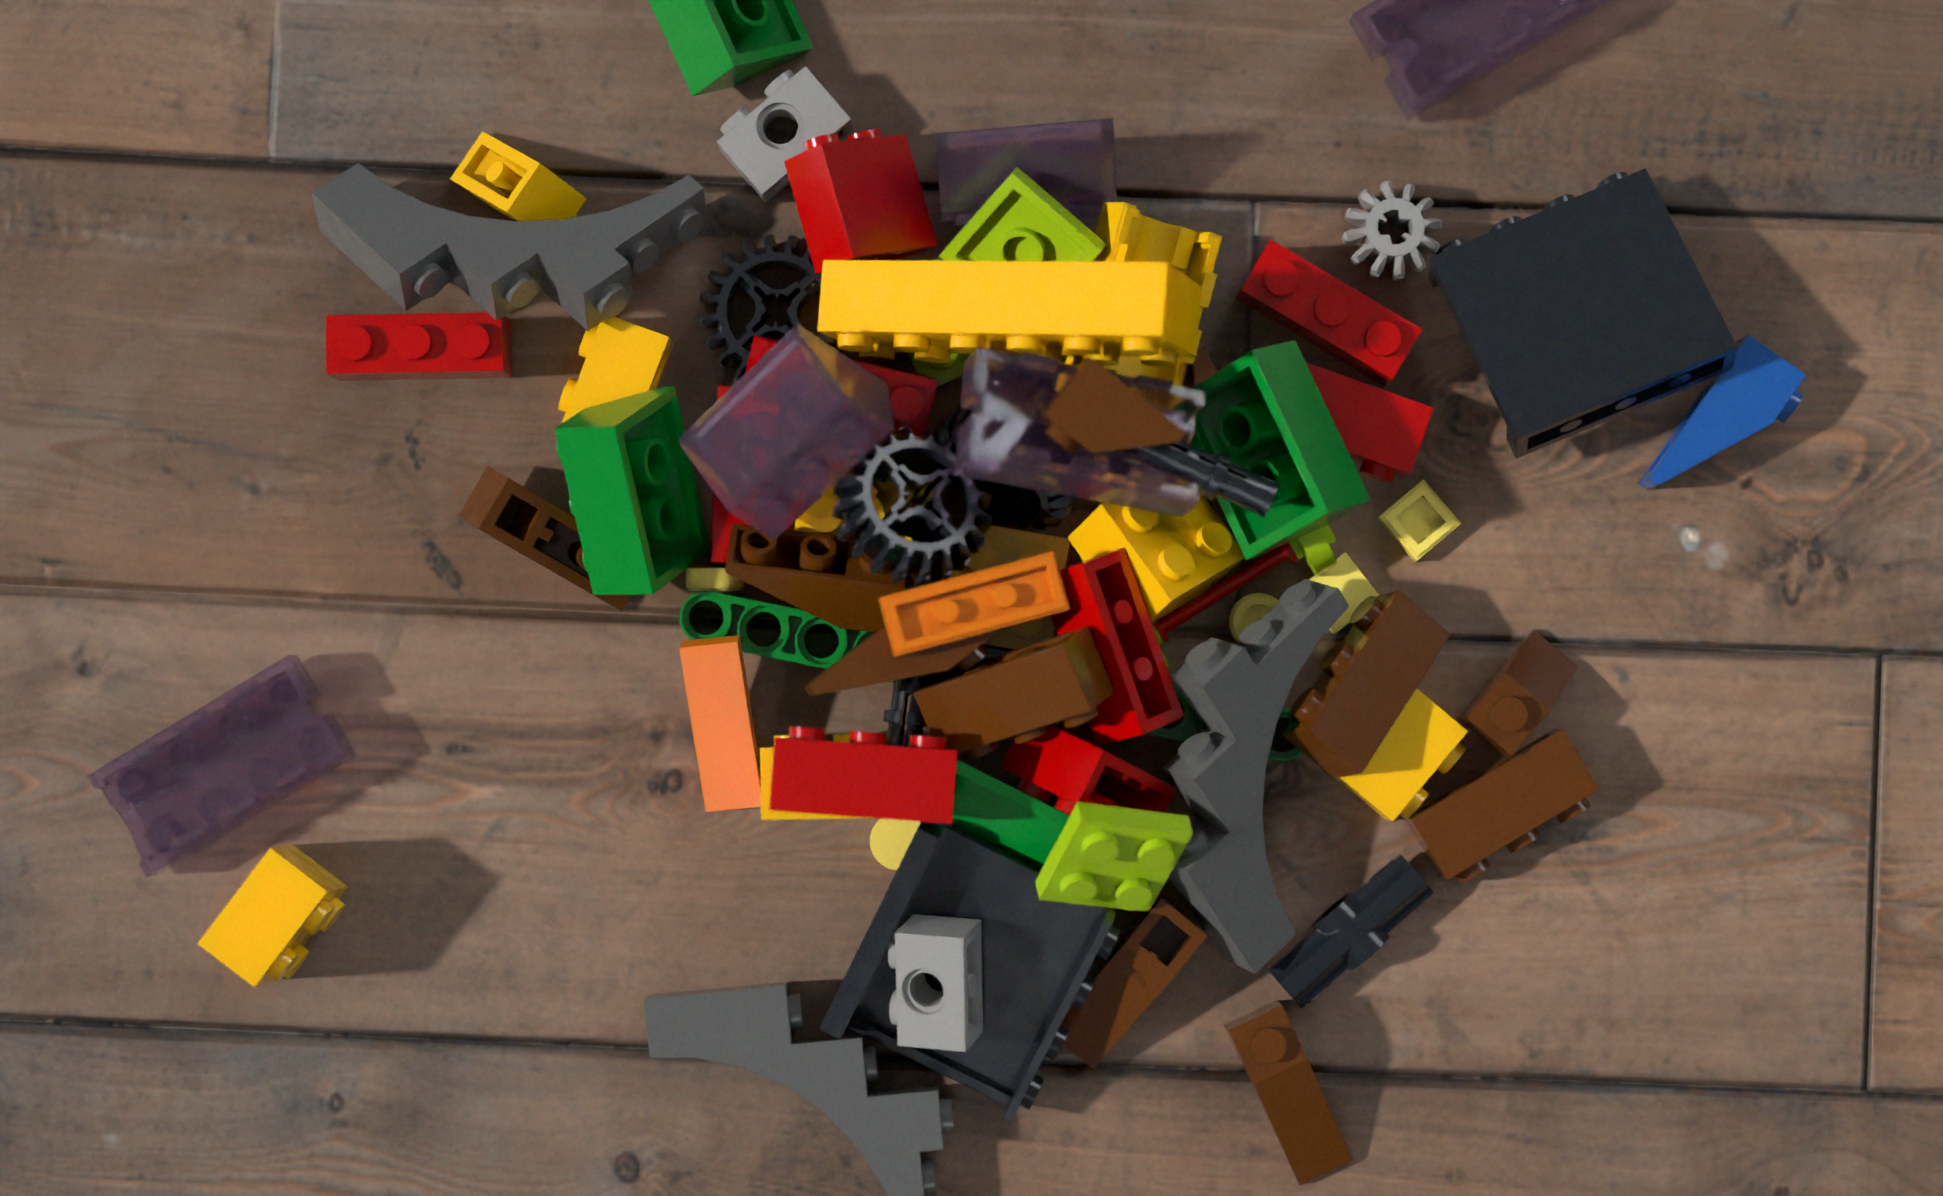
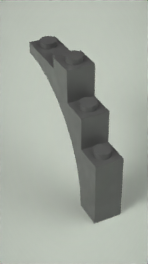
(504, 263)
(1222, 770)
(755, 1032)

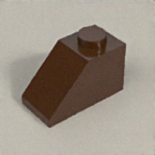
(1104, 414)
(1519, 694)

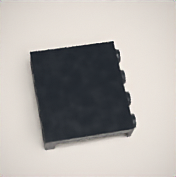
(1583, 310)
(1031, 961)

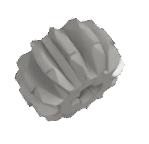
(1380, 246)

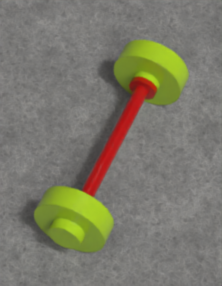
(1311, 548)

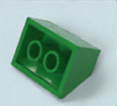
(730, 39)
(1278, 427)
(632, 492)
(1005, 815)

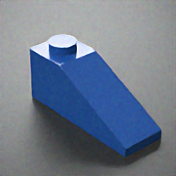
(1729, 410)

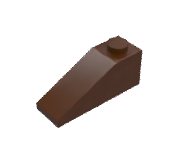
(531, 528)
(874, 662)
(1288, 1092)

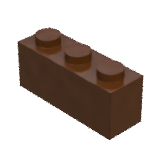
(1365, 683)
(1016, 694)
(1503, 806)

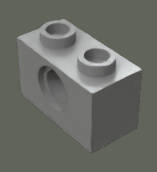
(791, 97)
(953, 954)

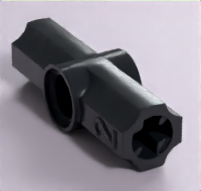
(1350, 930)

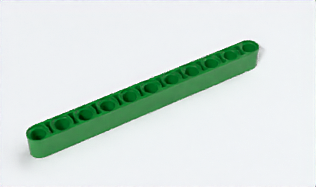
(797, 624)

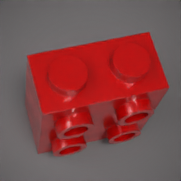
(860, 198)
(1083, 774)

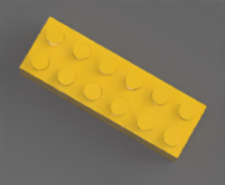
(1010, 308)

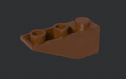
(812, 574)
(1131, 980)

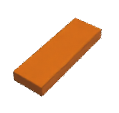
(973, 603)
(722, 722)

